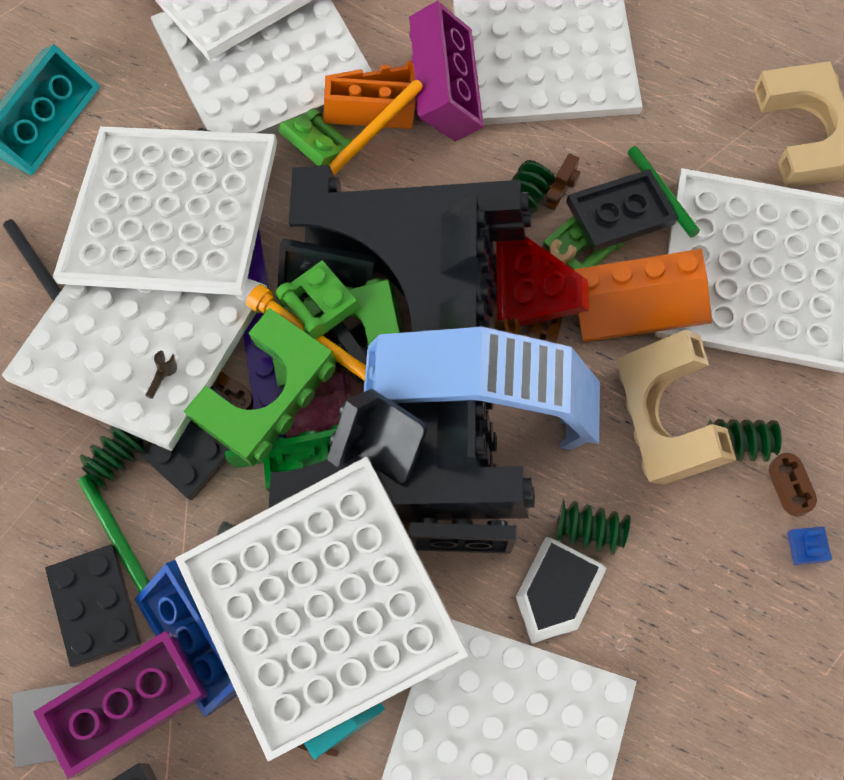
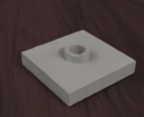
(29, 740)

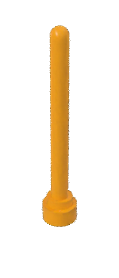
(375, 126)
(262, 299)

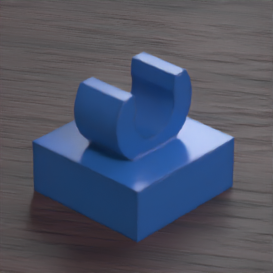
(809, 545)

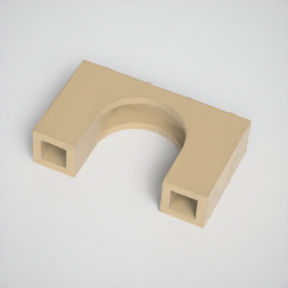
(818, 91)
(644, 378)

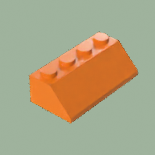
(645, 296)

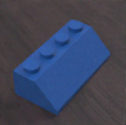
(171, 608)

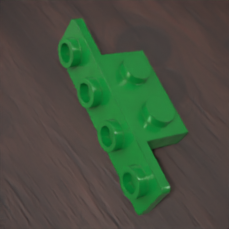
(291, 453)

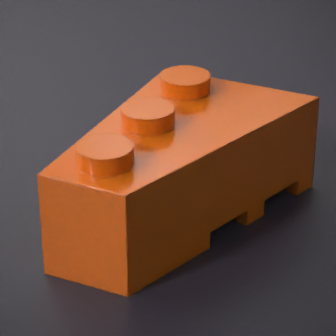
(361, 97)

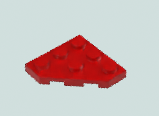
(536, 284)

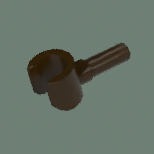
(163, 370)

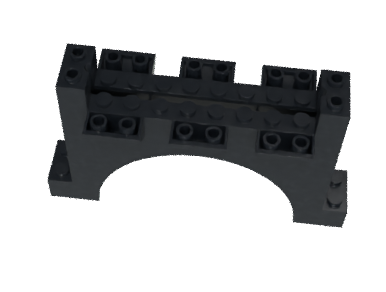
(442, 261)

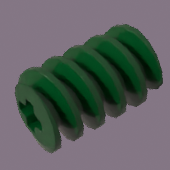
(536, 181)
(753, 437)
(111, 455)
(592, 527)

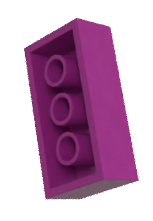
(447, 70)
(120, 704)

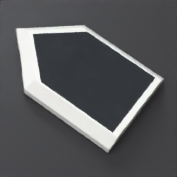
(557, 590)

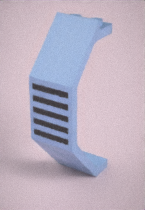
(491, 369)

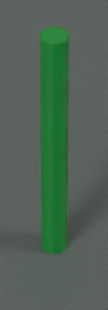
(683, 217)
(114, 532)

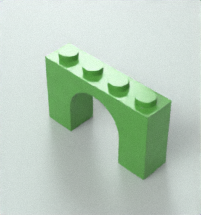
(377, 311)
(253, 431)

